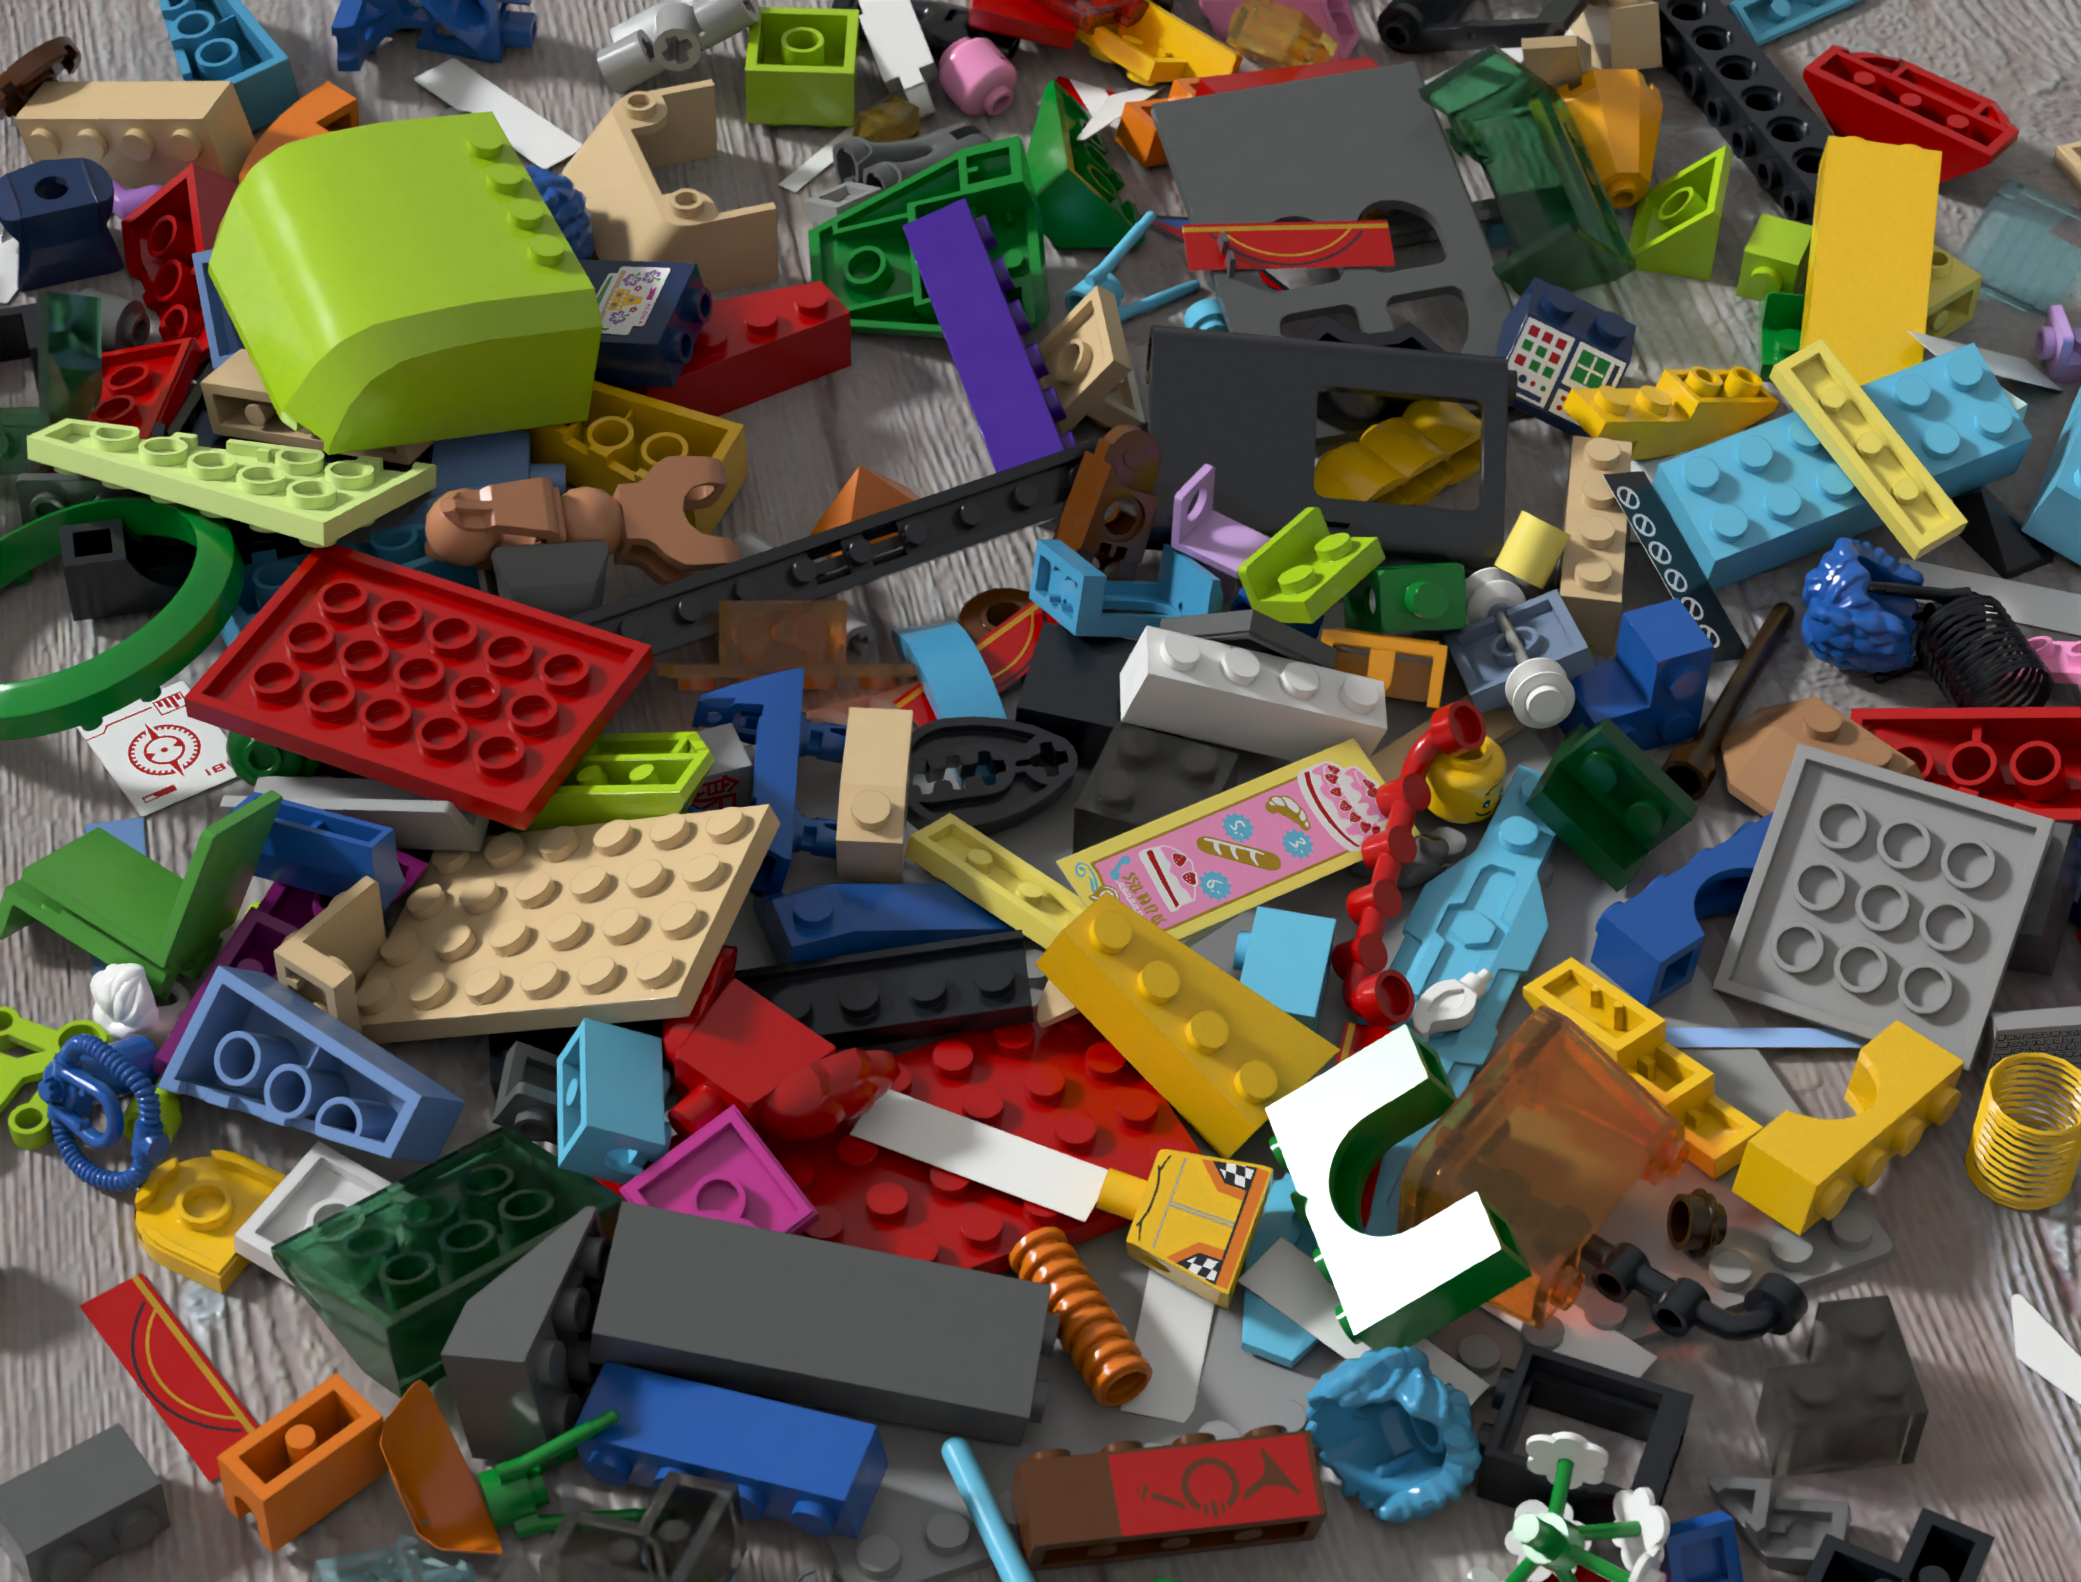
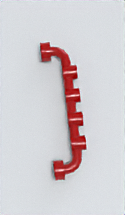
(1387, 995)

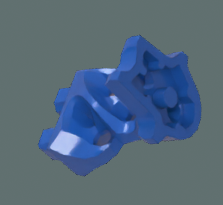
(480, 27)

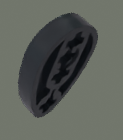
(1008, 750)

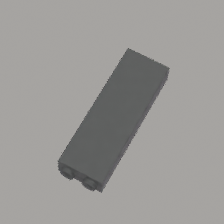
(824, 1324)

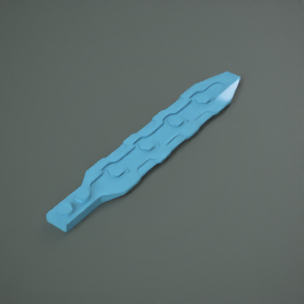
(1465, 920)

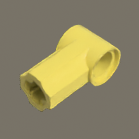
(1532, 550)

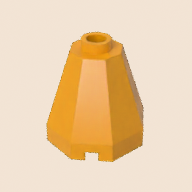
(1619, 127)

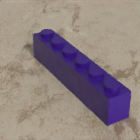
(987, 336)

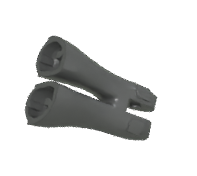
(894, 161)

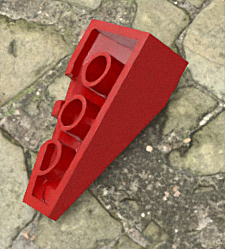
(160, 247)

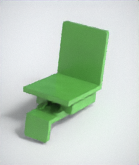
(137, 910)

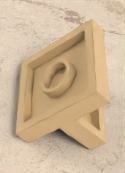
(1092, 365)

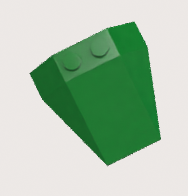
(871, 264)

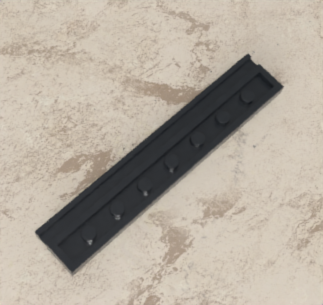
(867, 996)

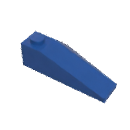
(867, 917)

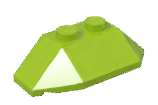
(629, 780)

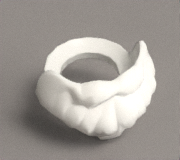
(128, 1007)

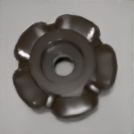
(1696, 1222)

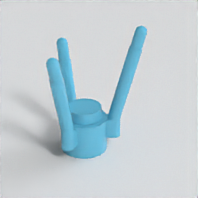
(1102, 276)

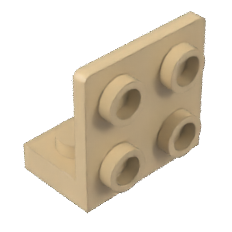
(335, 952)

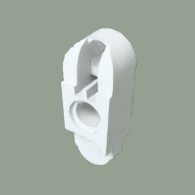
(900, 49)

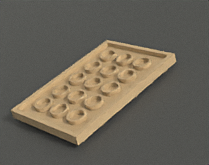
(566, 926)

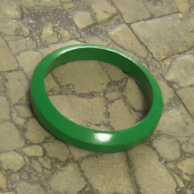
(148, 656)

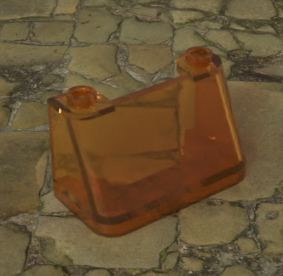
(1553, 1144)

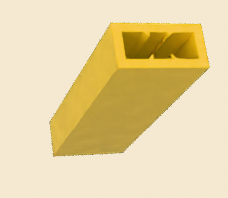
(1871, 254)

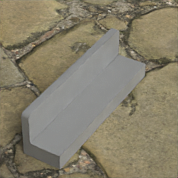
(416, 819)

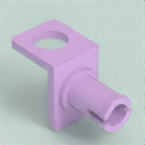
(1210, 536)

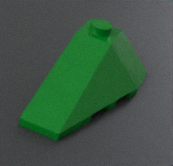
(1074, 178)

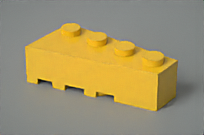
(632, 434)
(1183, 1022)

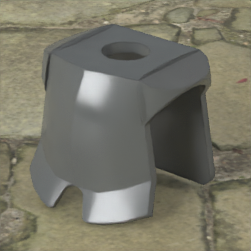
(551, 576)

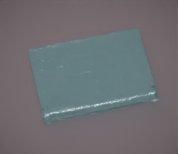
(2025, 247)

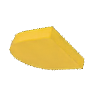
(195, 1208)

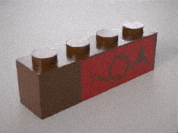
(1167, 1498)

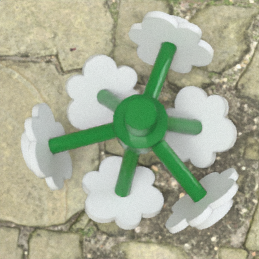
(1556, 1544)

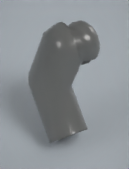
(1425, 867)

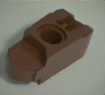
(1117, 472)

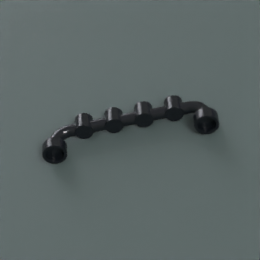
(1771, 1305)

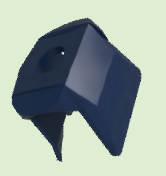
(60, 221)

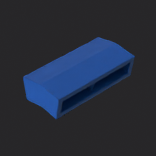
(328, 851)

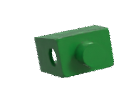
(1408, 599)

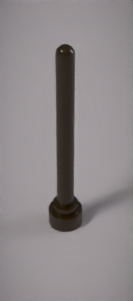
(1693, 764)

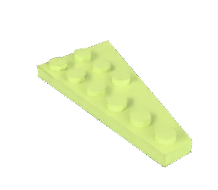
(248, 481)

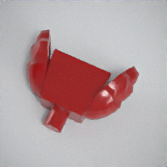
(765, 1064)

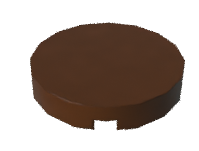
(30, 71)

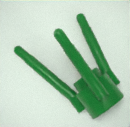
(517, 1486)

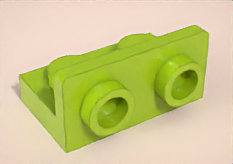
(1306, 569)

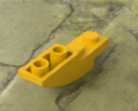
(1676, 415)

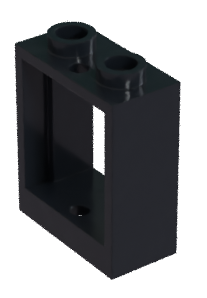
(1588, 1395)

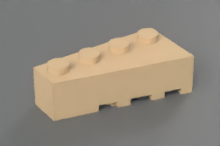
(139, 128)

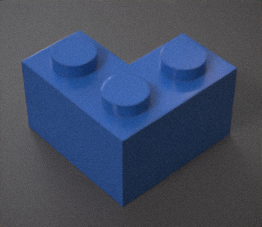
(1653, 683)

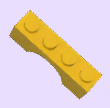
(1810, 1165)

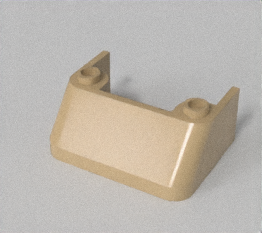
(684, 226)

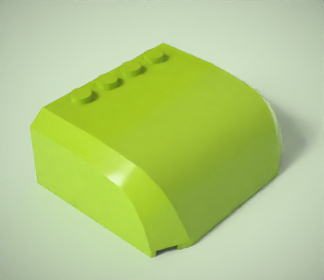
(407, 286)

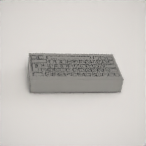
(2035, 1030)

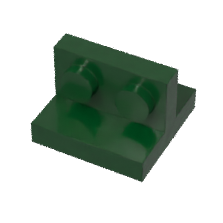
(1609, 801)

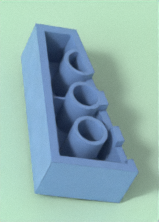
(299, 1067)

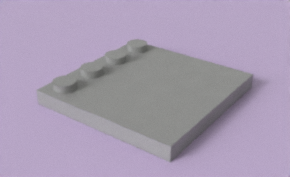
(1883, 903)

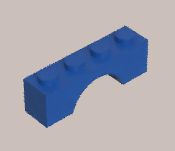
(1655, 936)

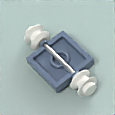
(1518, 650)

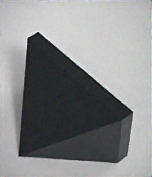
(1998, 535)

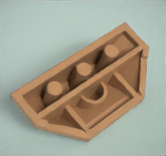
(1763, 745)

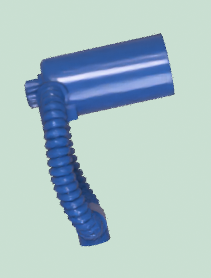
(95, 1073)

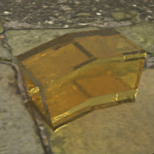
(889, 121)

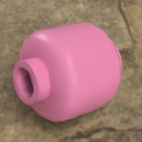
(977, 77)

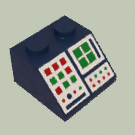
(1560, 346)

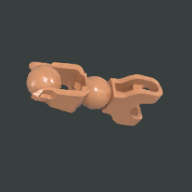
(639, 524)

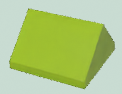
(1681, 219)

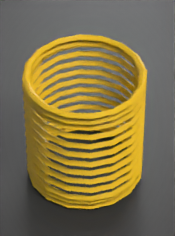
(1993, 1120)

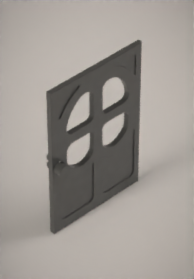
(1332, 155)

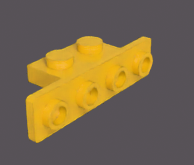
(1160, 49)

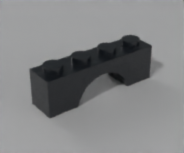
(121, 573)

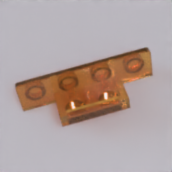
(782, 636)

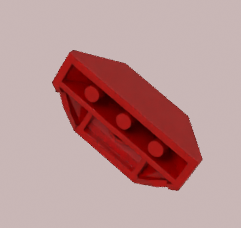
(1905, 104)

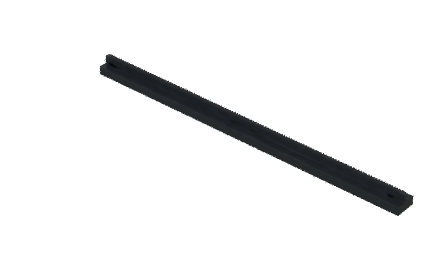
(926, 531)

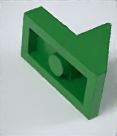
(1779, 329)

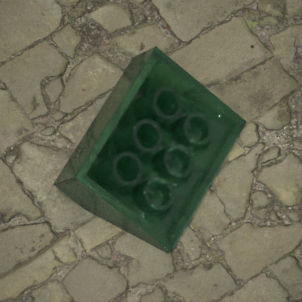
(412, 1254)

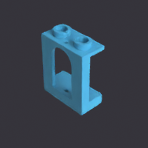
(1077, 592)

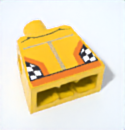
(1191, 1218)

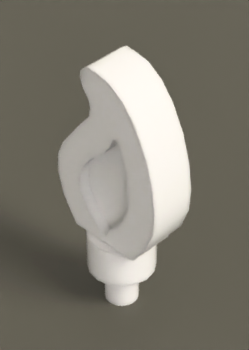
(1449, 1004)

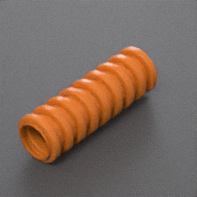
(1087, 1324)

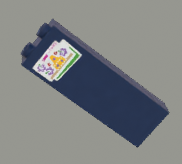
(647, 319)

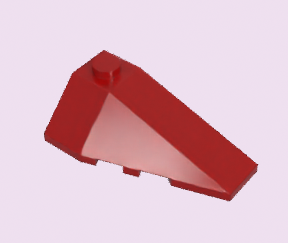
(1995, 753)

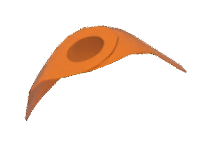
(435, 1477)

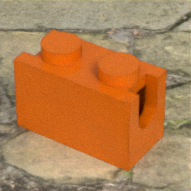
(304, 1462)

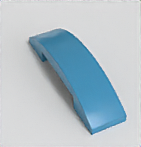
(951, 675)

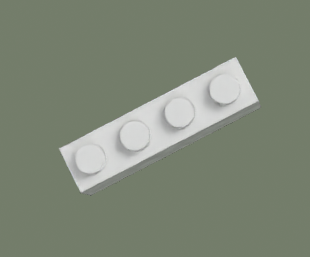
(1247, 697)

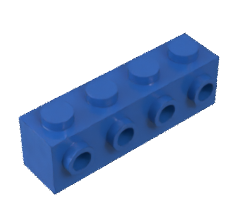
(782, 1456)

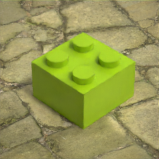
(803, 67)

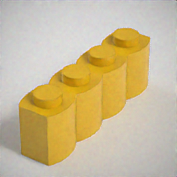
(1404, 457)

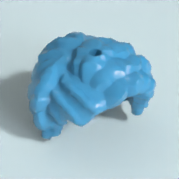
(1394, 1433)

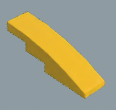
(1639, 1045)

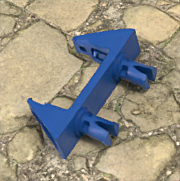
(781, 734)

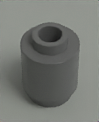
(122, 320)

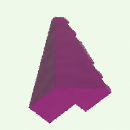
(263, 931)

